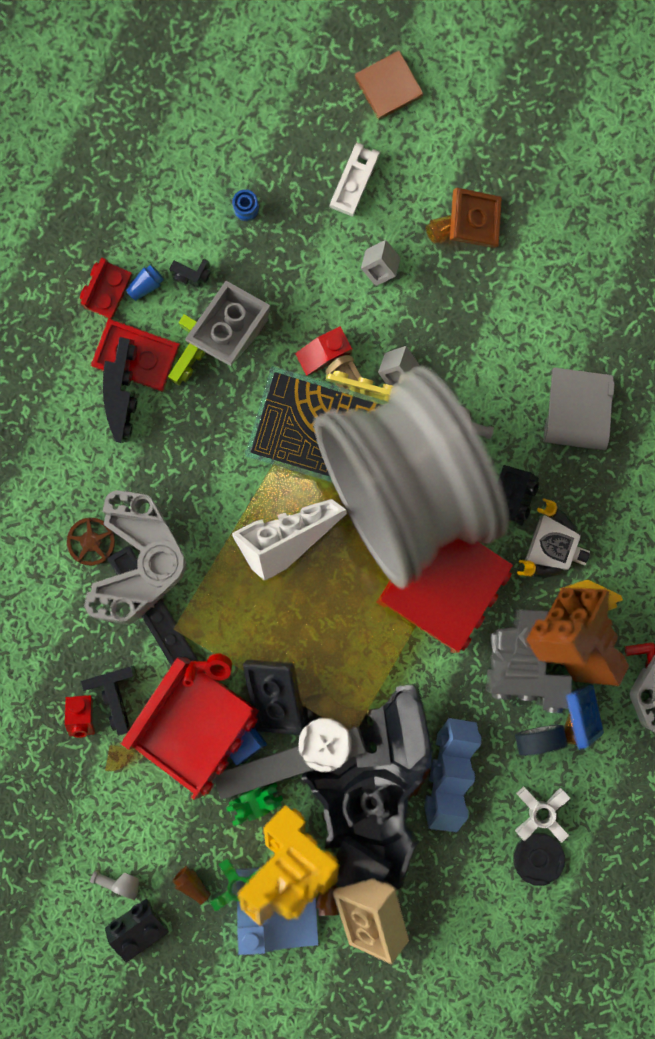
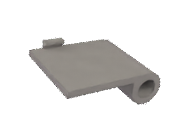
(579, 409)

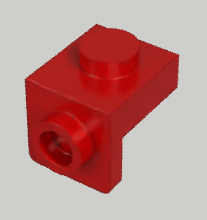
(79, 716)

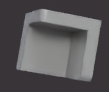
(380, 262)
(395, 364)

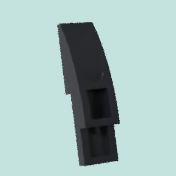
(117, 400)

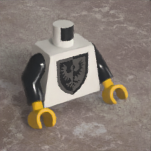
(553, 545)

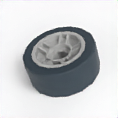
(541, 740)

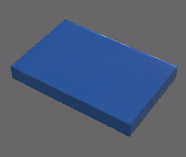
(585, 715)

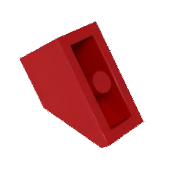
(323, 351)

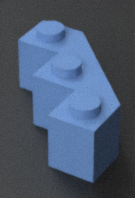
(452, 775)

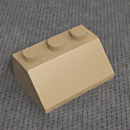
(372, 918)

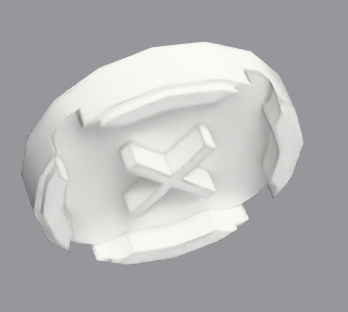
(325, 744)

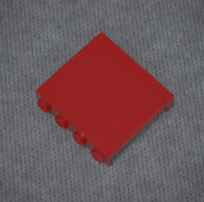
(451, 592)
(191, 728)

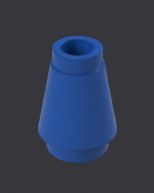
(145, 282)

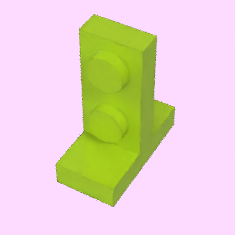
(182, 369)

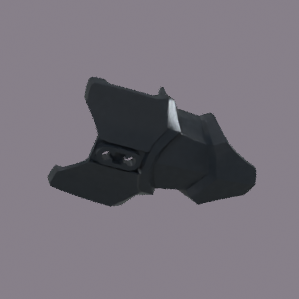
(372, 789)

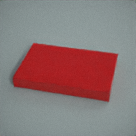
(153, 356)

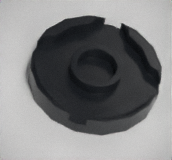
(537, 851)

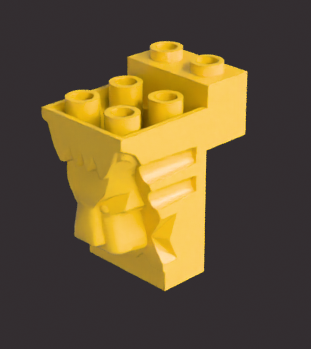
(292, 874)

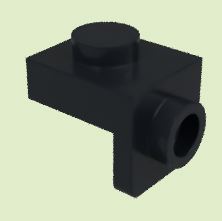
(185, 275)

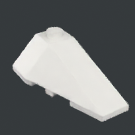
(279, 543)

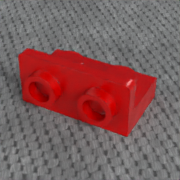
(105, 288)

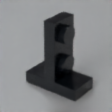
(112, 696)

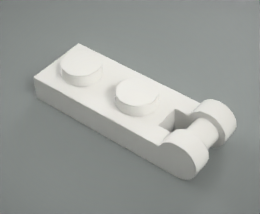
(354, 180)

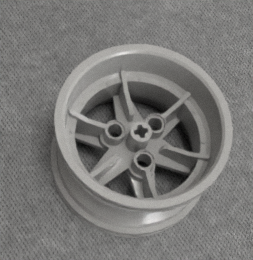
(412, 475)

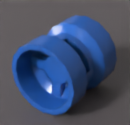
(245, 210)

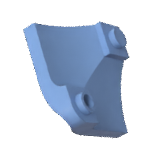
(277, 931)

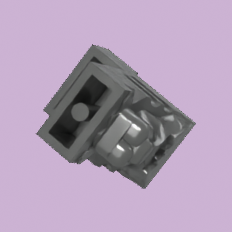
(518, 670)

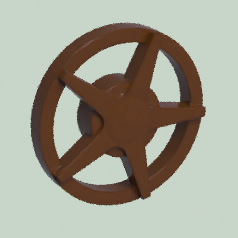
(90, 541)

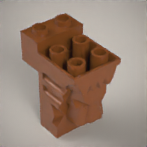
(580, 637)

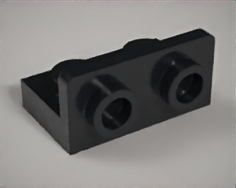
(517, 490)

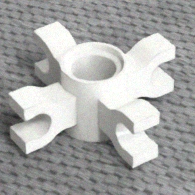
(531, 824)

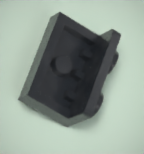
(135, 931)

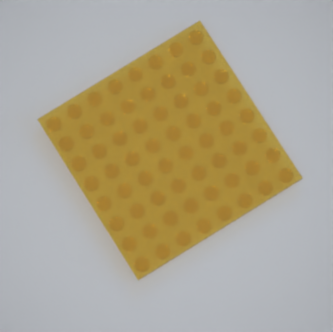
(310, 614)

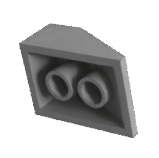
(229, 323)

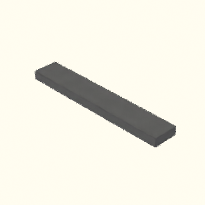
(273, 769)

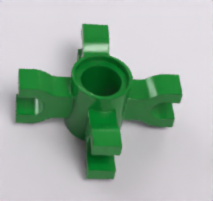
(254, 803)
(232, 876)

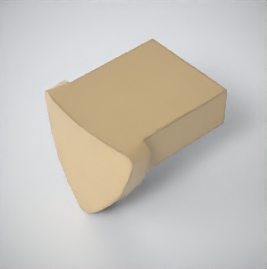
(346, 365)

